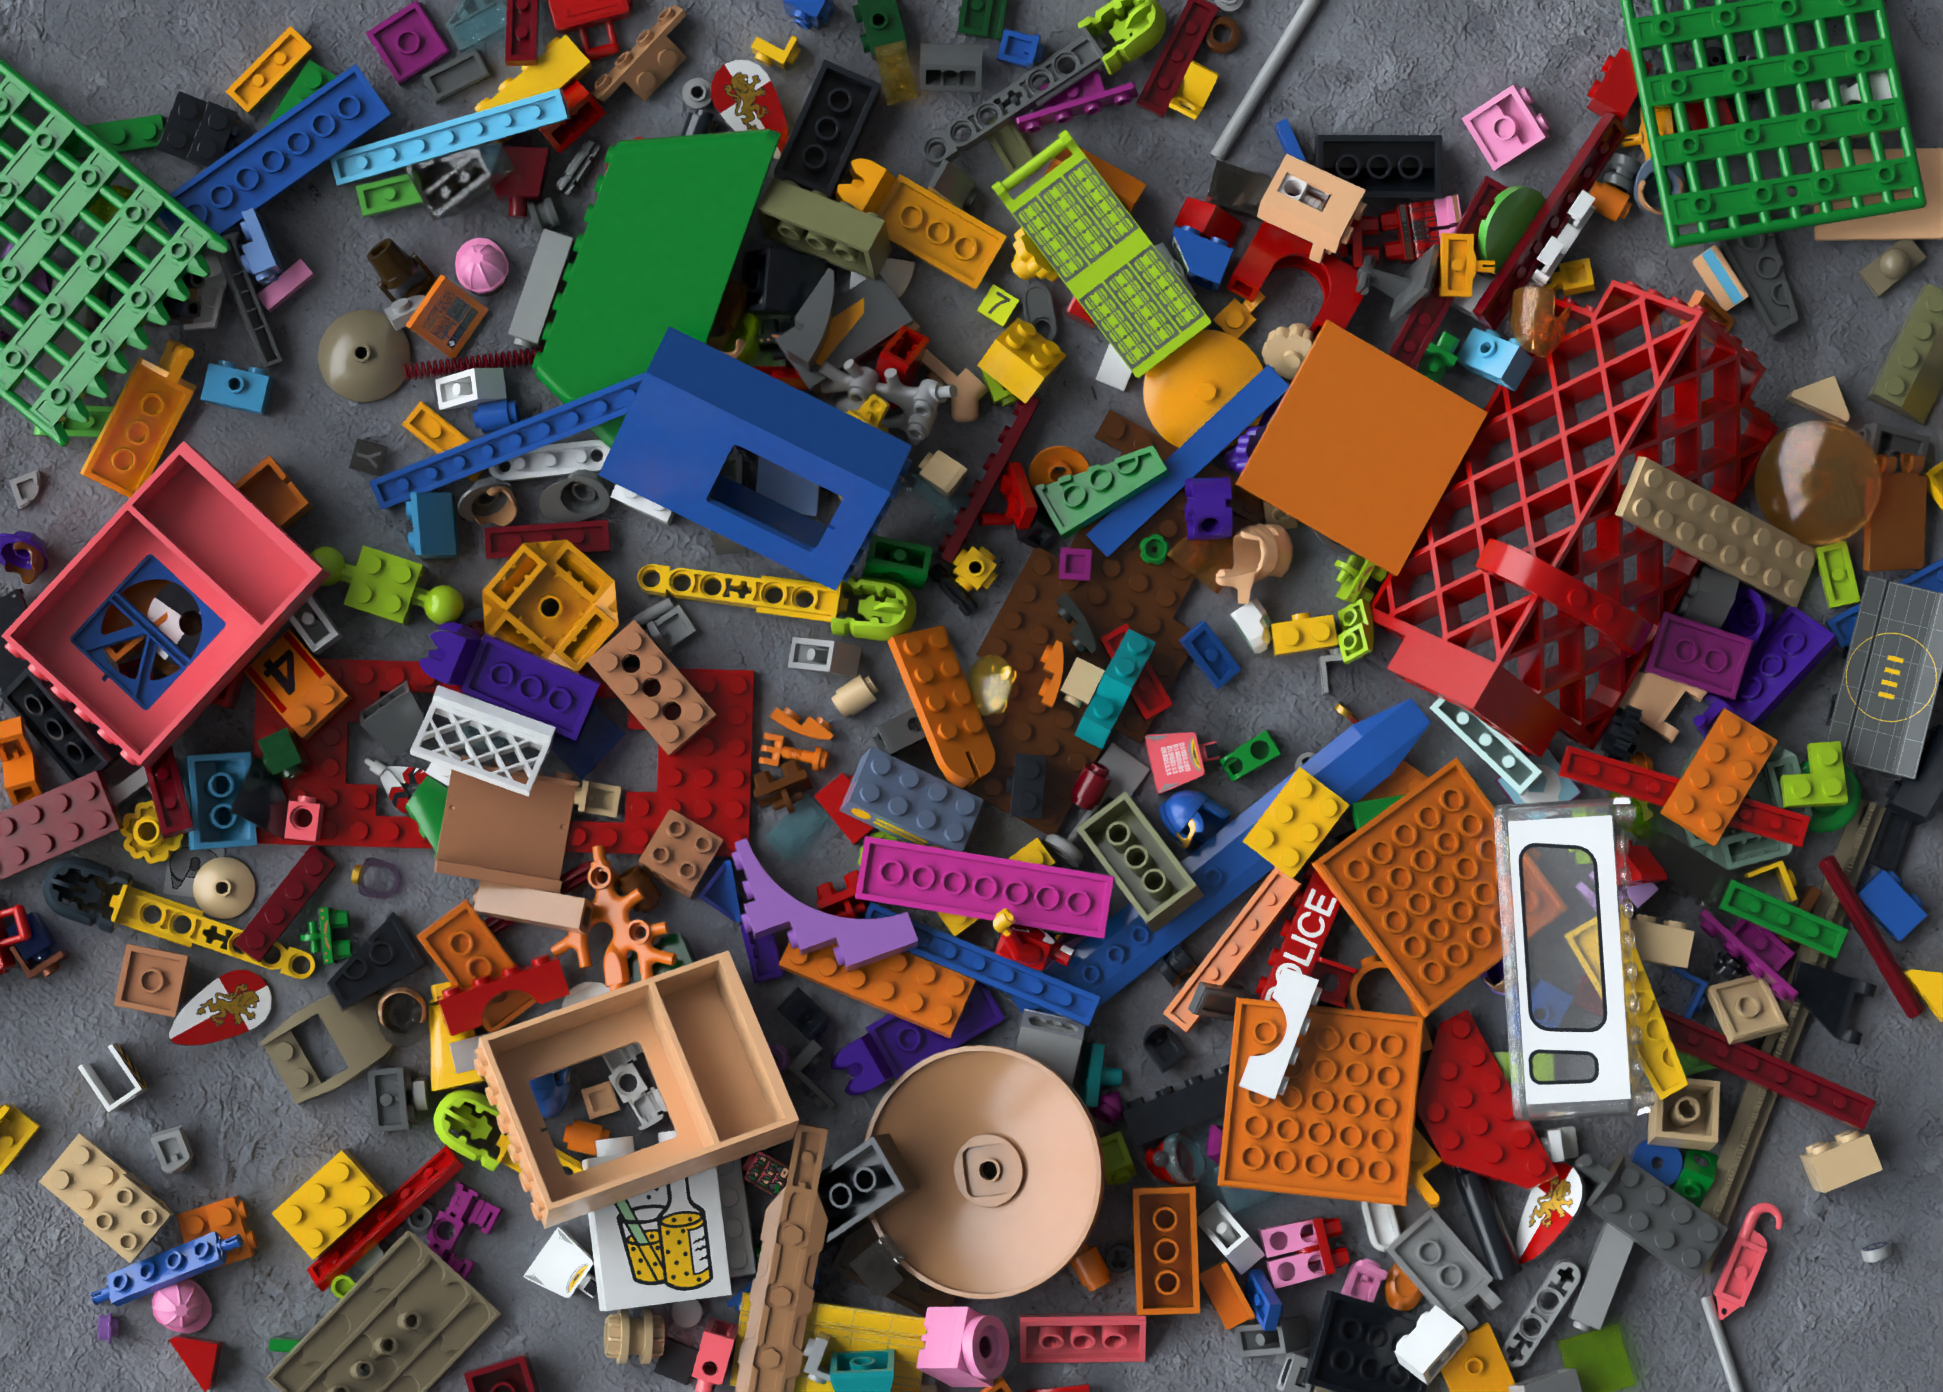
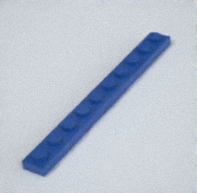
(506, 443)

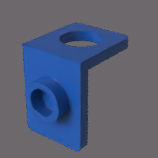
(1697, 998)

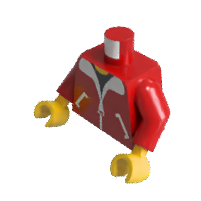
(1030, 945)

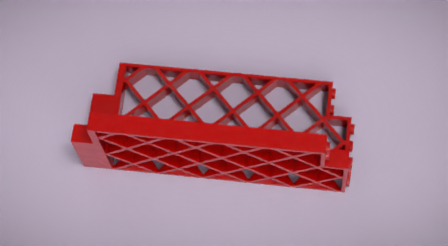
(1519, 630)

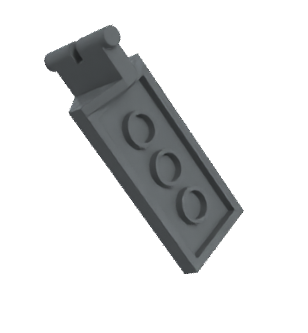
(1651, 1213)

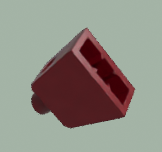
(526, 181)

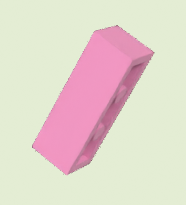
(286, 285)

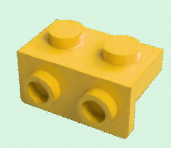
(15, 1133)

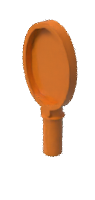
(1400, 1291)

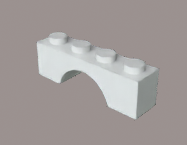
(1266, 1072)

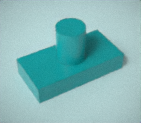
(1095, 1074)

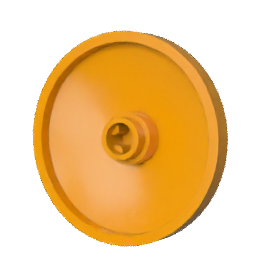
(1197, 383)

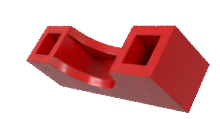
(464, 1007)

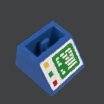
(1201, 258)

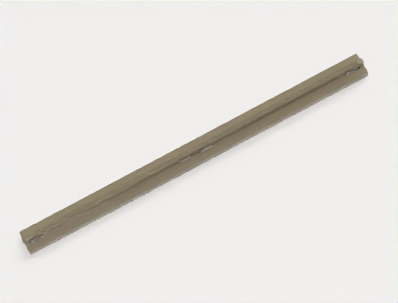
(1756, 1101)

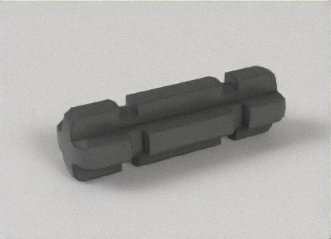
(578, 167)

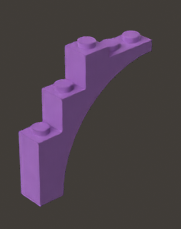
(857, 940)

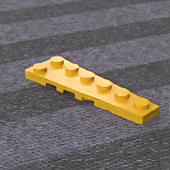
(1656, 1046)

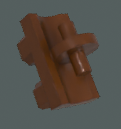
(783, 791)

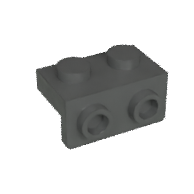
(391, 1099)

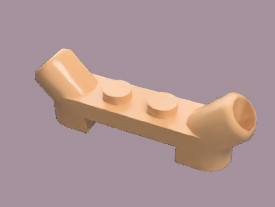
(969, 388)

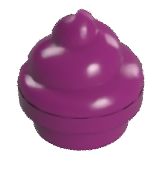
(1109, 1108)

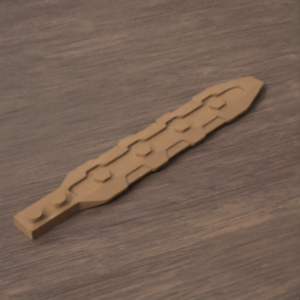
(786, 1272)

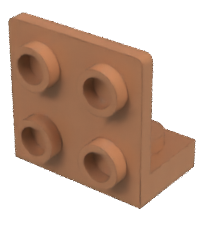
(679, 853)

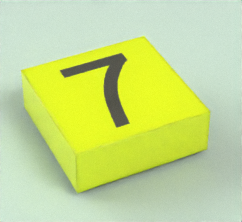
(998, 305)

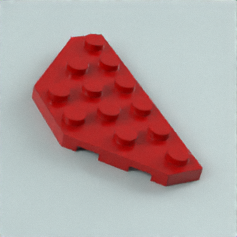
(1470, 1110)

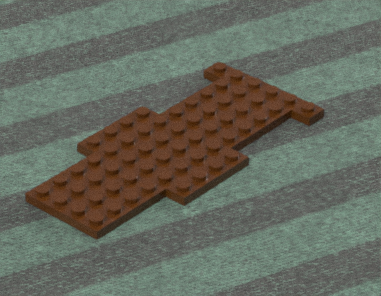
(1118, 593)

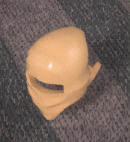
(1257, 554)

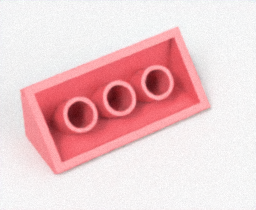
(1082, 1337)

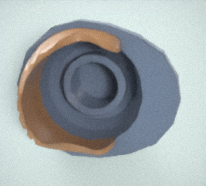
(1646, 188)

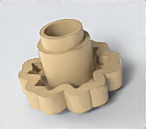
(1287, 349)

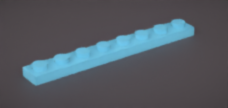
(450, 137)

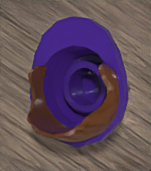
(24, 555)

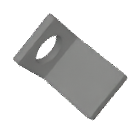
(1335, 656)

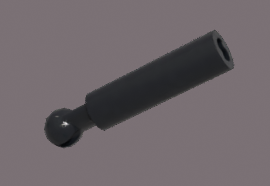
(1488, 1224)

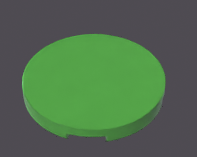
(1507, 223)

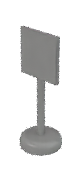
(1126, 776)

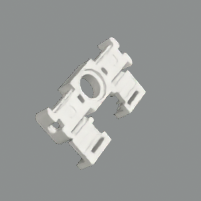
(1558, 247)
(649, 1103)

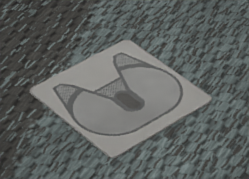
(183, 868)

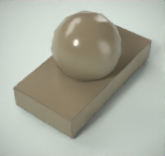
(1891, 266)

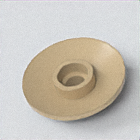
(239, 893)

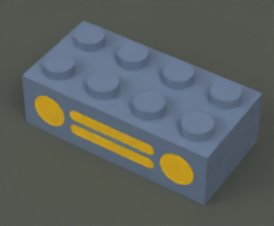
(910, 803)

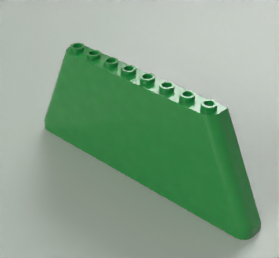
(652, 256)

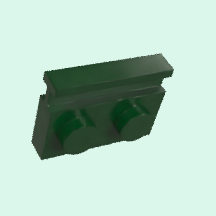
(982, 18)

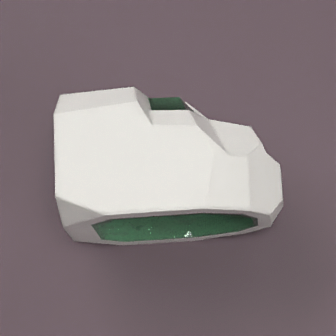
(1253, 625)

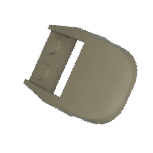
(353, 1032)

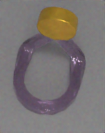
(358, 879)

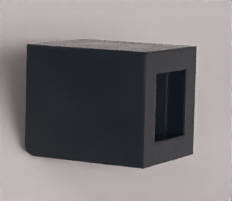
(1041, 531)

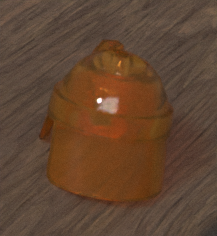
(1534, 320)

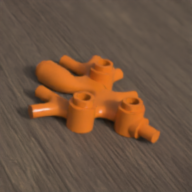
(626, 933)

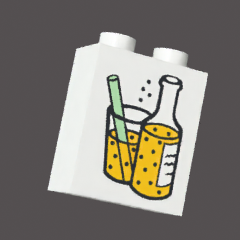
(660, 1242)

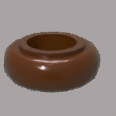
(1222, 48)

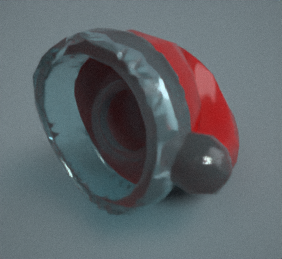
(1177, 1160)

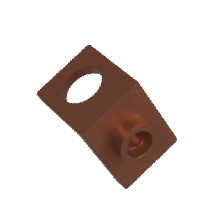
(46, 968)

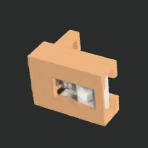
(1304, 213)

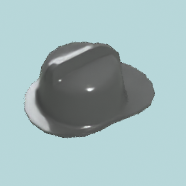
(575, 497)

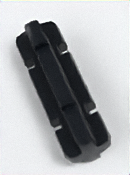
(952, 589)

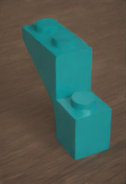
(1115, 688)

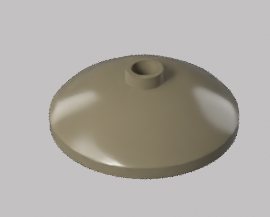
(377, 373)

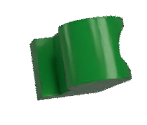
(1250, 755)

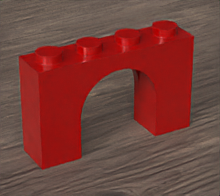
(1277, 249)

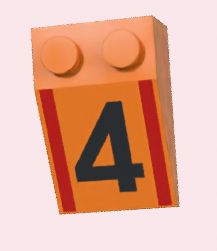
(297, 685)

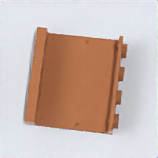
(504, 834)

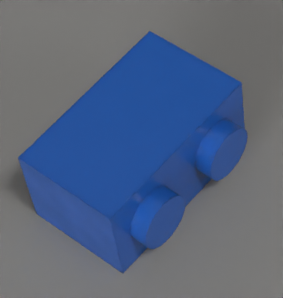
(1890, 904)

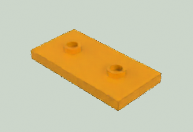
(1478, 1364)

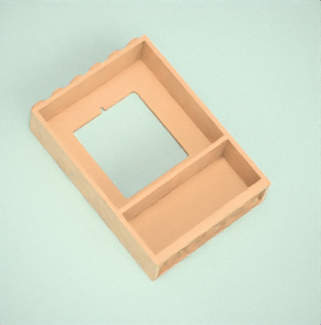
(704, 1060)

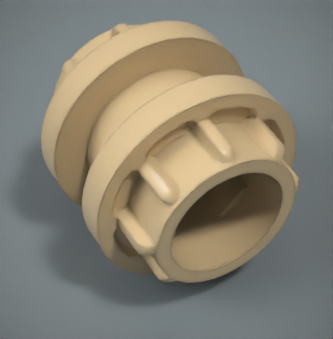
(634, 1336)

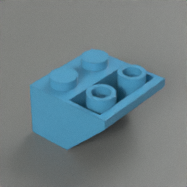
(433, 525)

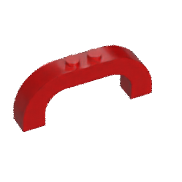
(1616, 622)

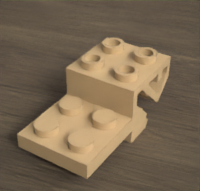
(107, 1197)

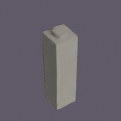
(541, 289)
(1600, 1278)

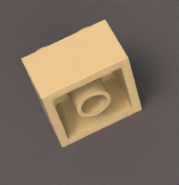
(1662, 944)
(1686, 1117)
(1840, 1161)

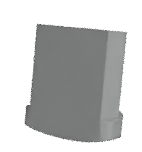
(671, 629)

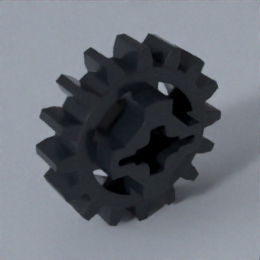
(1623, 735)

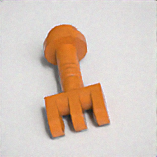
(818, 759)

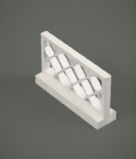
(490, 722)

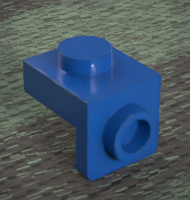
(1020, 49)

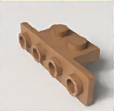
(647, 62)

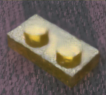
(895, 72)

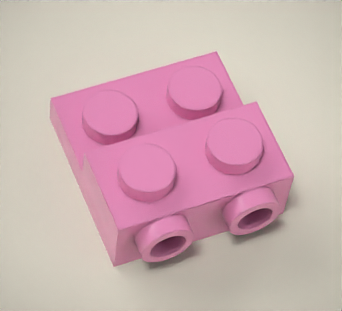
(1507, 126)

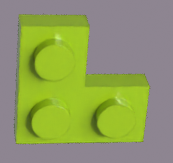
(1823, 785)

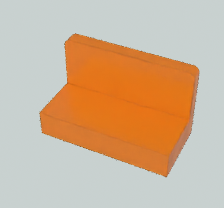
(1226, 1295)

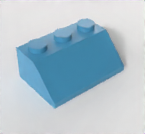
(210, 790)

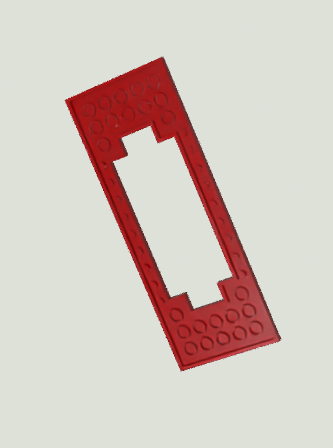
(701, 781)

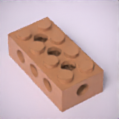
(630, 688)

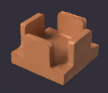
(153, 980)

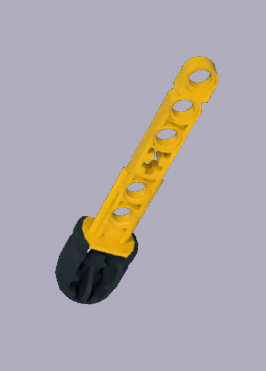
(130, 909)

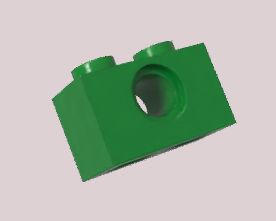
(898, 561)

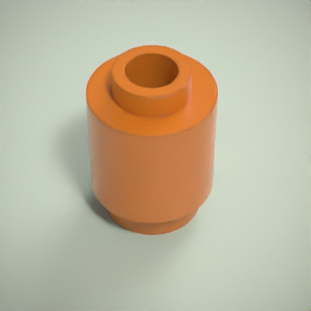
(1610, 201)
(582, 1136)
(1090, 1268)

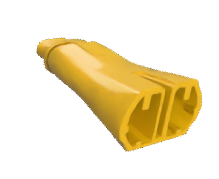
(443, 1071)

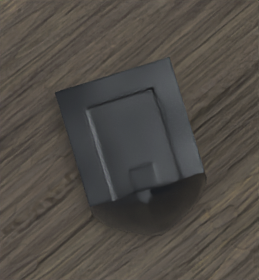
(1163, 1047)

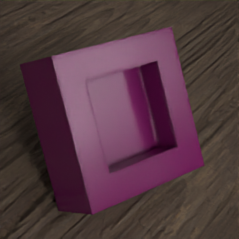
(1075, 564)

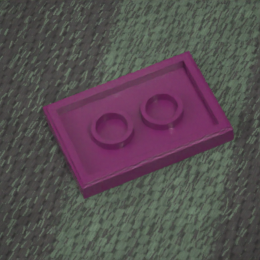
(1699, 655)

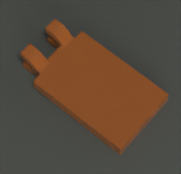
(1897, 528)

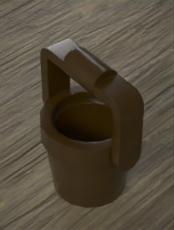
(396, 267)

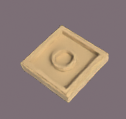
(1746, 1009)

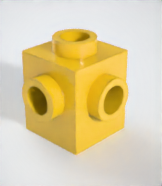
(970, 580)

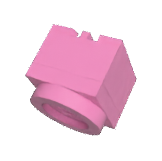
(963, 1347)

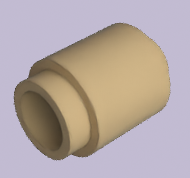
(855, 695)

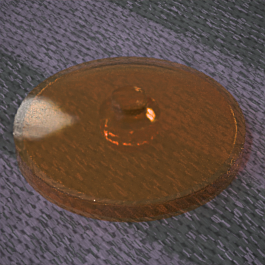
(1818, 482)

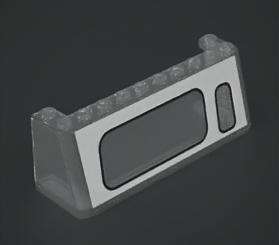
(1569, 959)

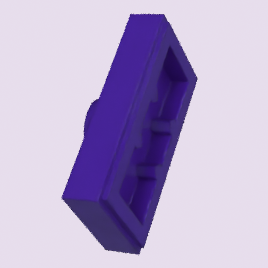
(762, 956)

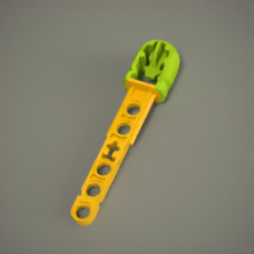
(895, 602)
(455, 1115)

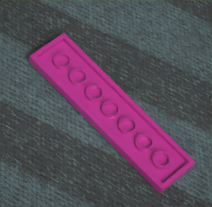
(984, 886)

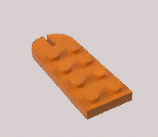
(944, 704)

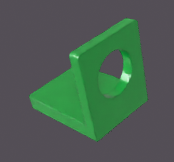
(1696, 1179)

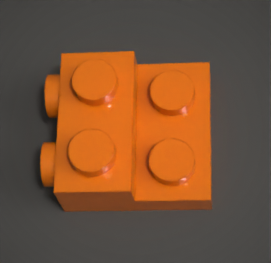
(225, 1218)

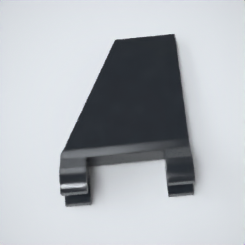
(1830, 998)

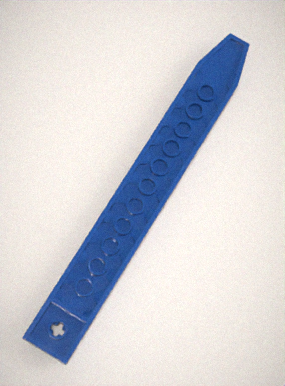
(1227, 866)

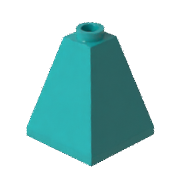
(862, 1370)

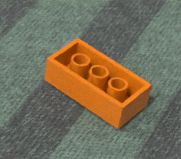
(1165, 1250)

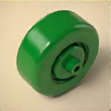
(1832, 818)

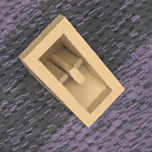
(1822, 399)

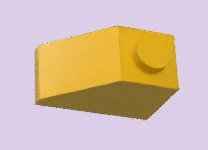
(1929, 988)

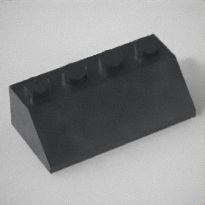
(1384, 163)
(58, 728)

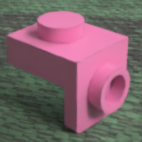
(1364, 1280)

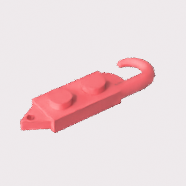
(1744, 1261)

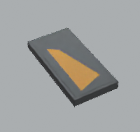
(860, 323)

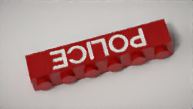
(1303, 934)

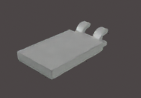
(1442, 1268)

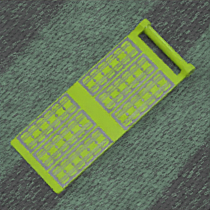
(1104, 257)

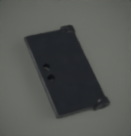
(10, 609)

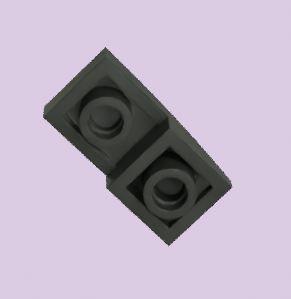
(1081, 633)

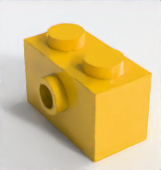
(1303, 634)

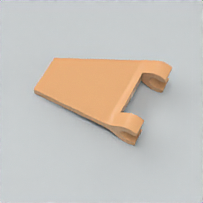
(1657, 699)

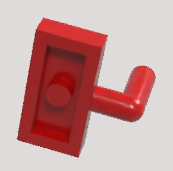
(1019, 497)

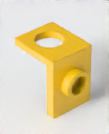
(1194, 90)
(1785, 877)

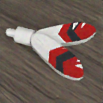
(393, 777)

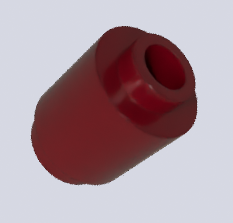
(1091, 785)

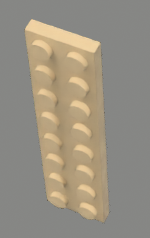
(1716, 532)

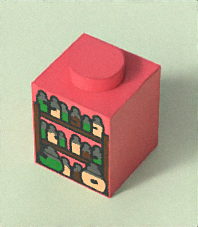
(766, 1172)

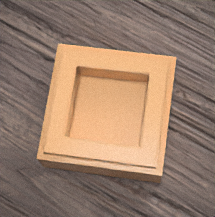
(600, 1100)

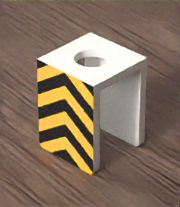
(101, 1091)

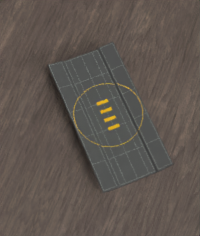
(1890, 678)

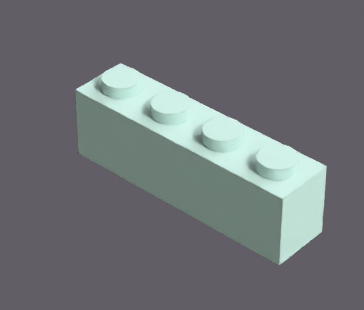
(1490, 746)

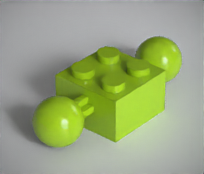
(389, 586)

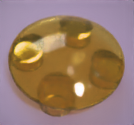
(990, 683)

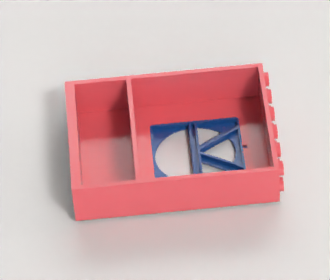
(183, 529)

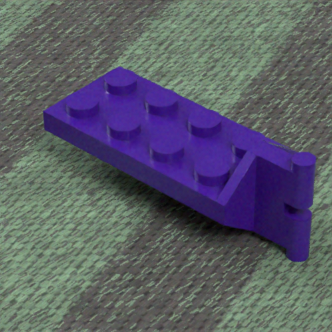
(1773, 669)

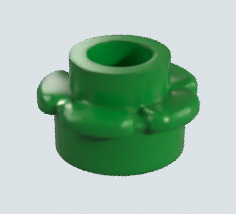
(1154, 541)

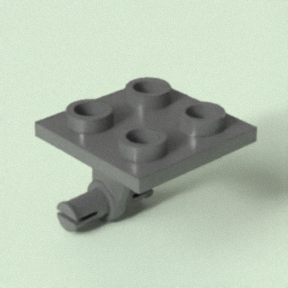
(1404, 289)

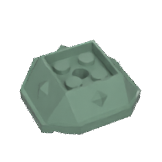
(1743, 848)

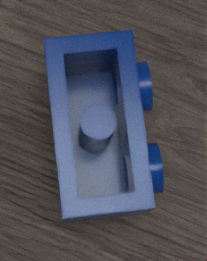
(809, 12)

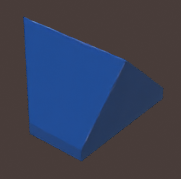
(723, 893)

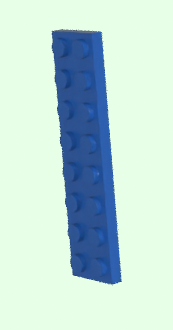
(281, 153)

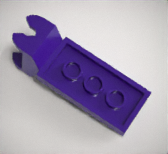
(511, 677)
(899, 1045)

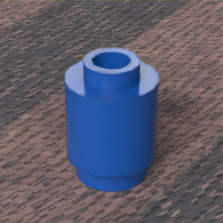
(496, 415)

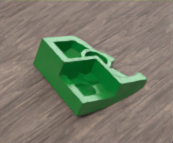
(428, 808)

